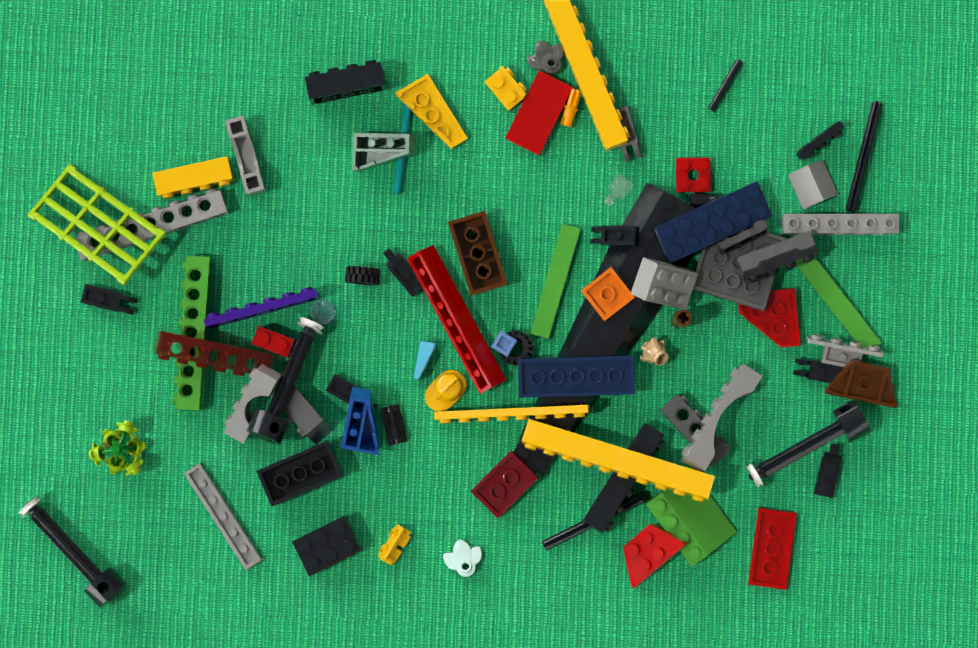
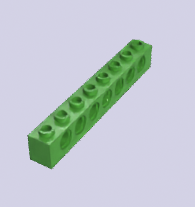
(192, 264)

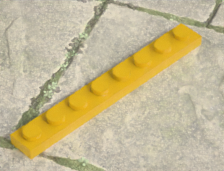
(520, 413)

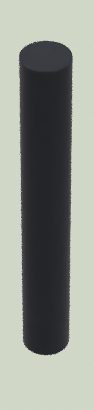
(725, 85)

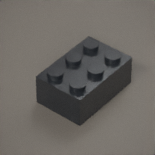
(326, 545)

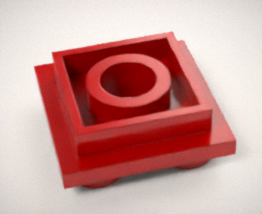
(701, 166)

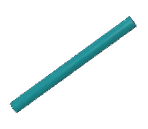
(400, 162)

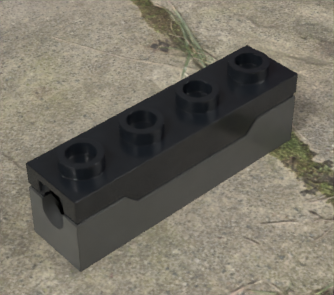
(776, 257)

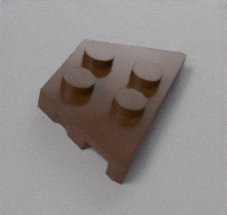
(864, 383)

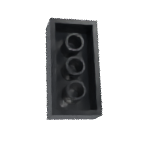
(345, 83)
(300, 473)

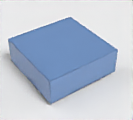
(504, 343)

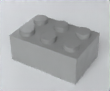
(664, 283)

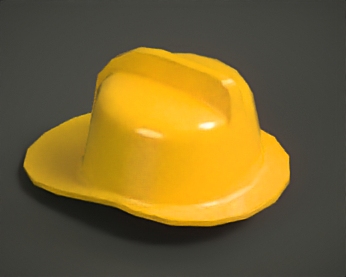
(445, 390)

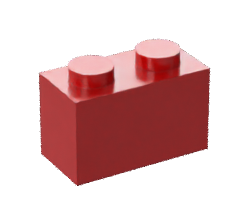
(273, 342)

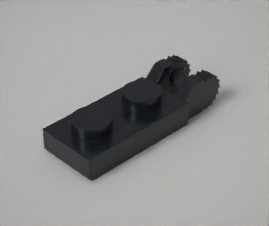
(819, 141)
(616, 235)
(743, 237)
(106, 299)
(818, 371)

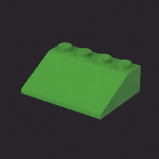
(695, 522)

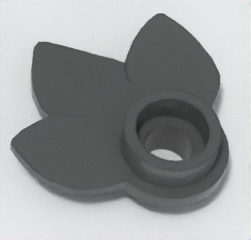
(545, 55)

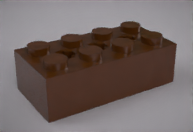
(484, 243)

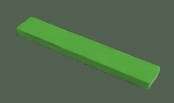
(555, 281)
(838, 303)

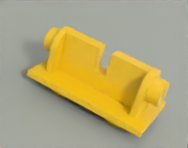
(389, 551)

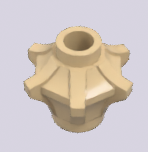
(654, 352)

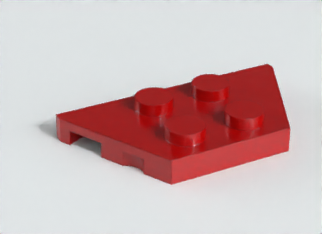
(649, 552)

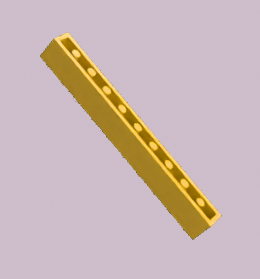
(586, 73)
(617, 459)

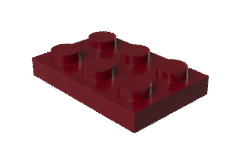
(504, 484)

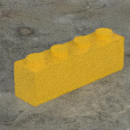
(192, 177)

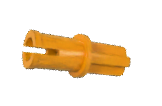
(571, 108)

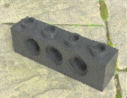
(671, 410)

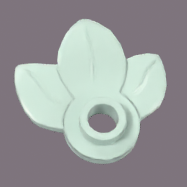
(463, 555)

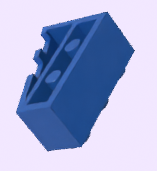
(361, 424)

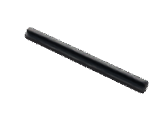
(864, 155)
(582, 527)

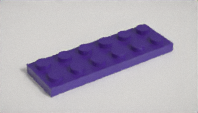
(254, 309)

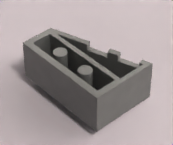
(306, 417)

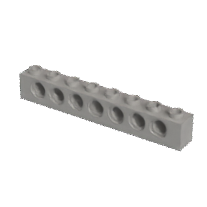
(217, 209)

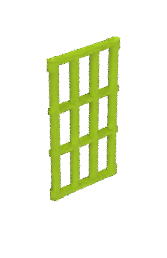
(88, 206)

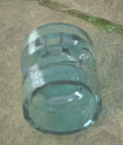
(323, 312)

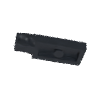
(403, 272)
(341, 389)
(828, 472)

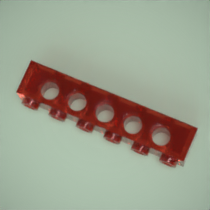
(165, 340)

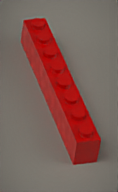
(456, 319)

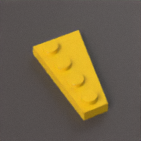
(429, 106)

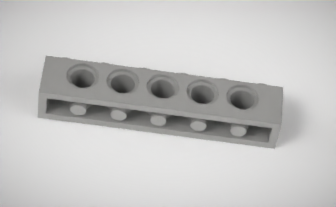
(840, 224)

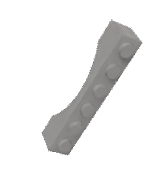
(701, 450)

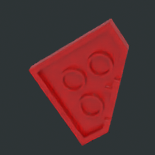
(779, 318)

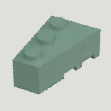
(380, 148)

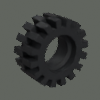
(362, 275)
(527, 348)

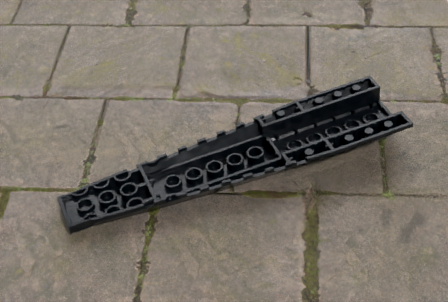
(619, 333)

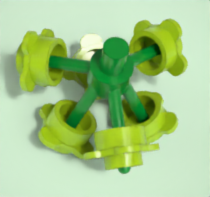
(113, 440)

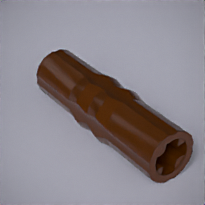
(681, 319)

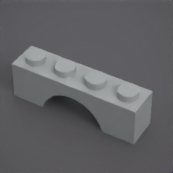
(245, 155)
(262, 384)

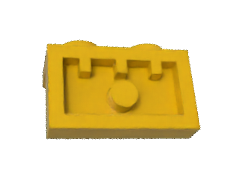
(506, 88)

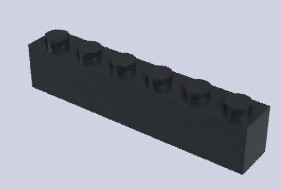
(618, 489)

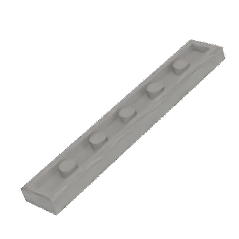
(223, 516)

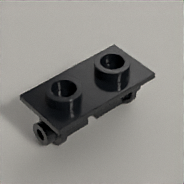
(393, 424)

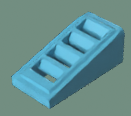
(424, 354)

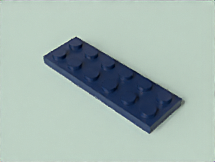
(712, 222)
(576, 376)

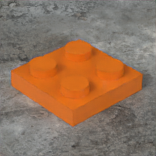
(607, 294)

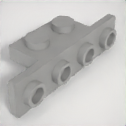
(840, 353)

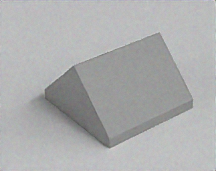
(812, 184)

